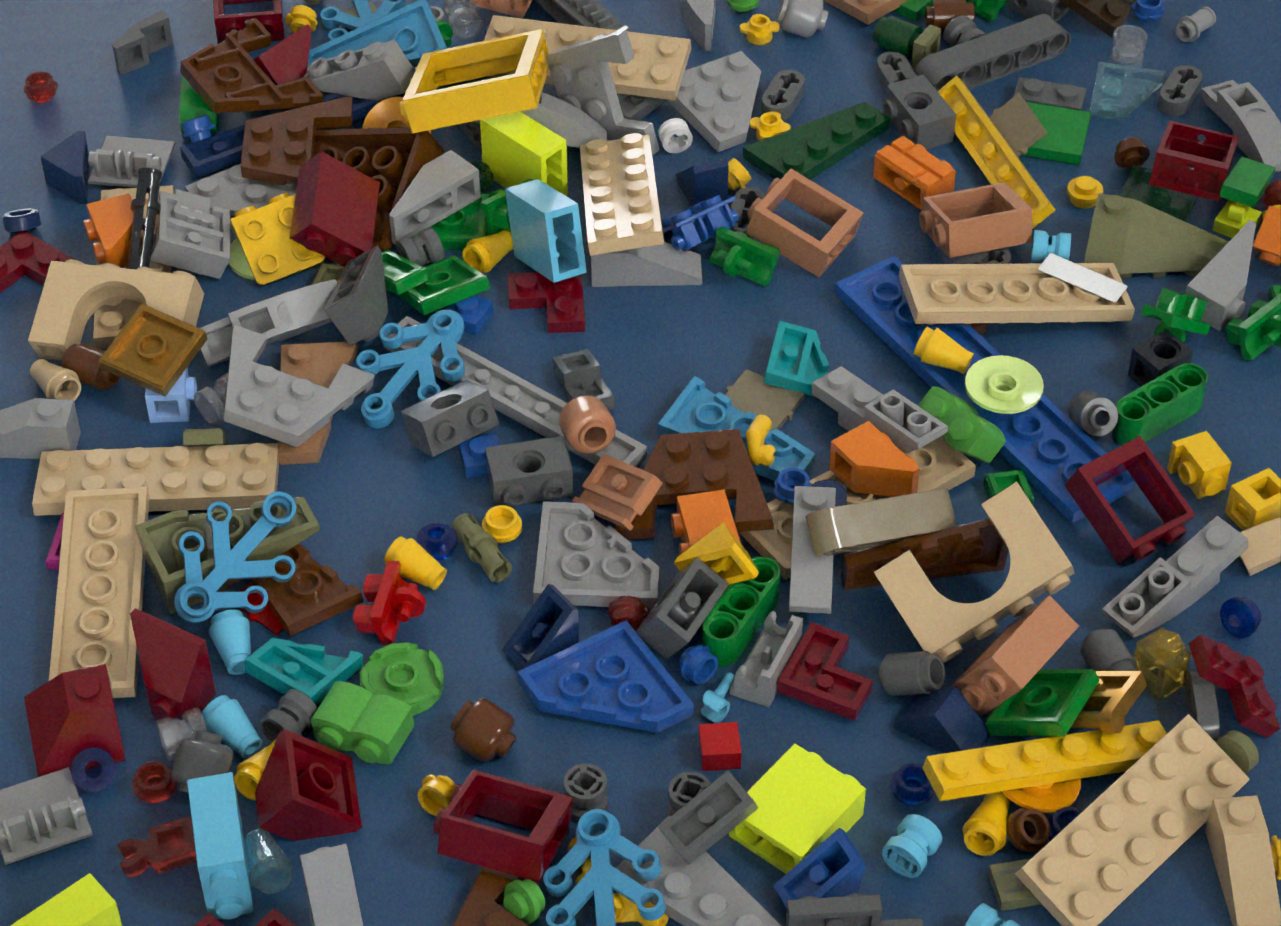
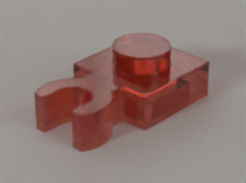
(166, 849)

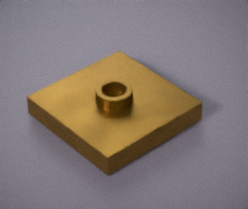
(153, 349)

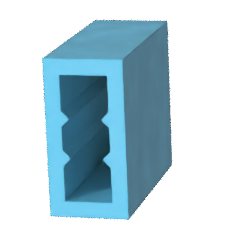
(546, 230)
(220, 846)

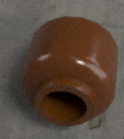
(483, 730)

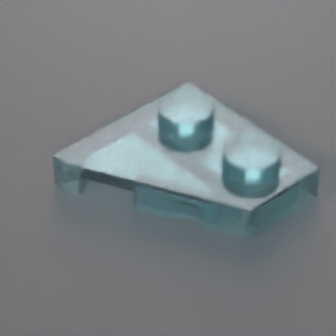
(1122, 89)

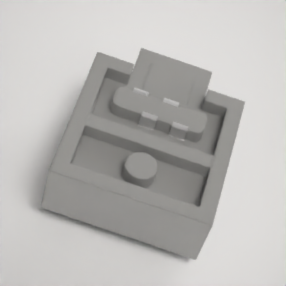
(191, 234)

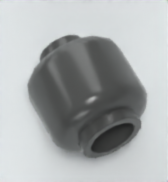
(200, 758)

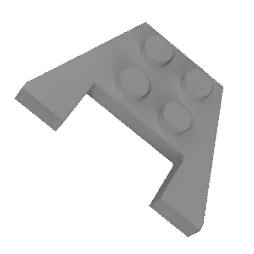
(586, 82)
(281, 403)

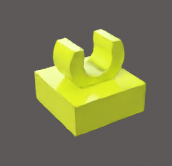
(1234, 217)

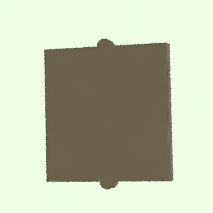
(1018, 124)
(760, 398)

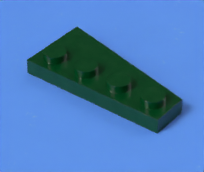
(819, 143)

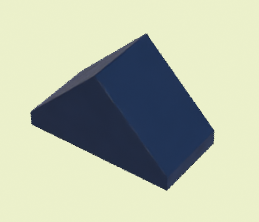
(68, 167)
(704, 181)
(545, 630)
(943, 721)

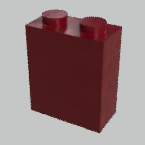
(334, 209)

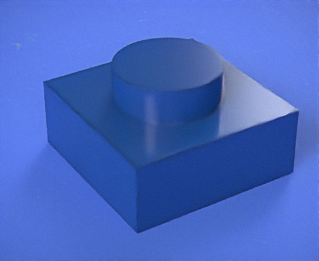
(474, 312)
(473, 454)

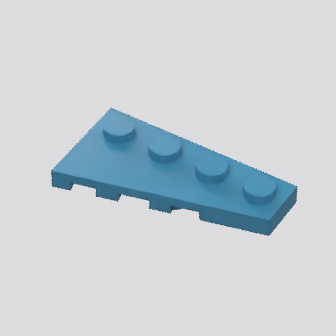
(410, 26)
(702, 411)

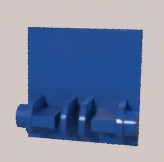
(700, 222)

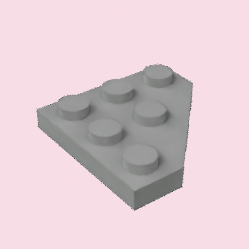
(719, 99)
(234, 192)
(588, 560)

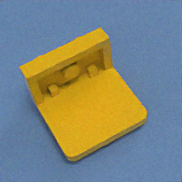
(267, 241)

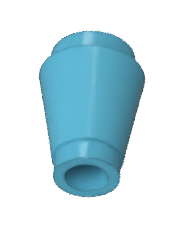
(232, 639)
(228, 719)

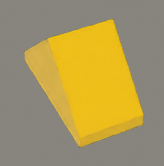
(722, 554)

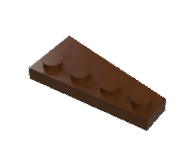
(940, 554)
(310, 594)

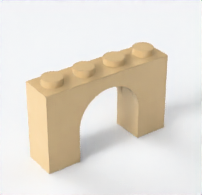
(79, 289)
(1035, 567)

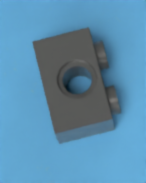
(919, 112)
(450, 418)
(529, 471)
(682, 608)

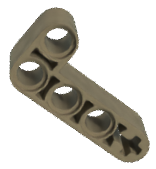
(879, 522)

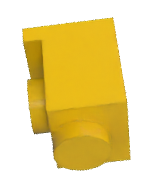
(1200, 464)
(1255, 500)

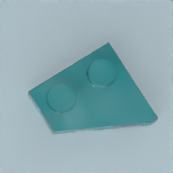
(795, 359)
(301, 667)

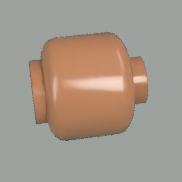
(587, 424)

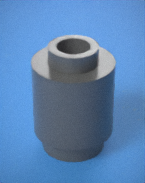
(1093, 413)
(1107, 652)
(911, 673)

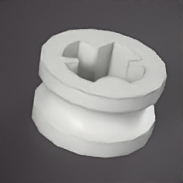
(681, 129)

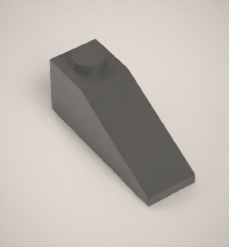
(360, 298)

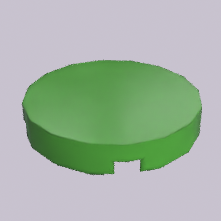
(405, 674)

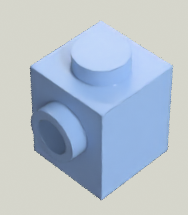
(175, 405)

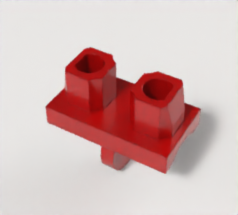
(393, 603)

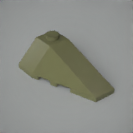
(1147, 240)
(162, 535)

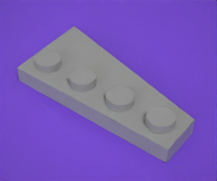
(698, 891)

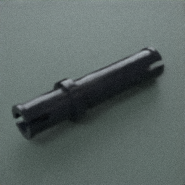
(147, 183)

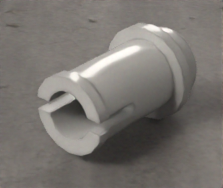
(1190, 27)

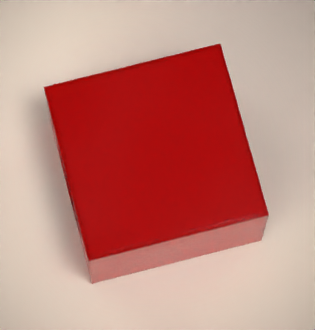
(719, 746)

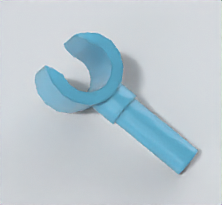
(715, 705)

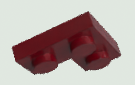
(27, 256)
(562, 299)
(815, 676)
(1241, 679)

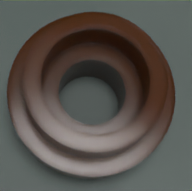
(1131, 152)
(1036, 825)

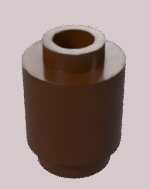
(944, 11)
(85, 362)

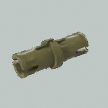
(481, 547)

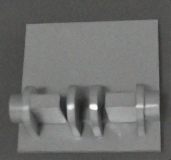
(122, 157)
(41, 816)

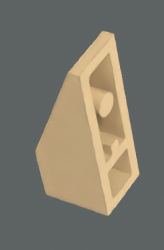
(1244, 860)

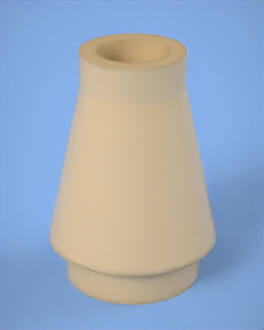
(56, 380)

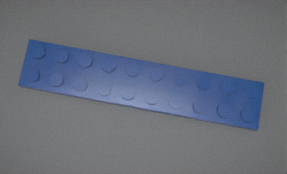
(1037, 440)

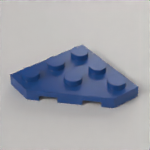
(609, 682)

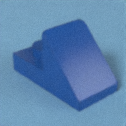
(826, 872)

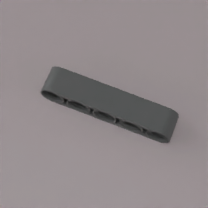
(997, 53)

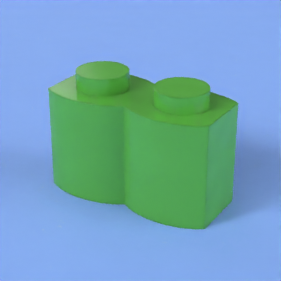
(966, 428)
(362, 723)

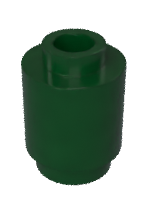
(896, 35)

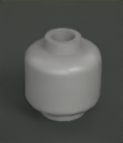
(802, 16)

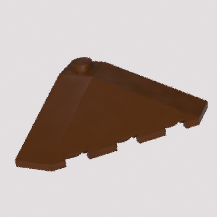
(385, 155)

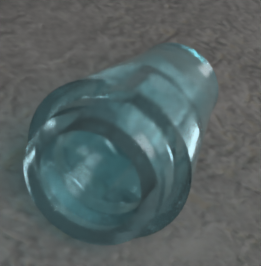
(267, 863)

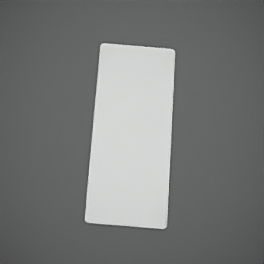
(1082, 277)

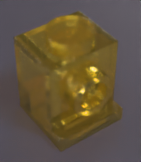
(1169, 655)

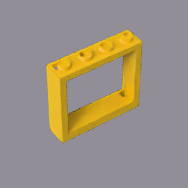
(432, 108)

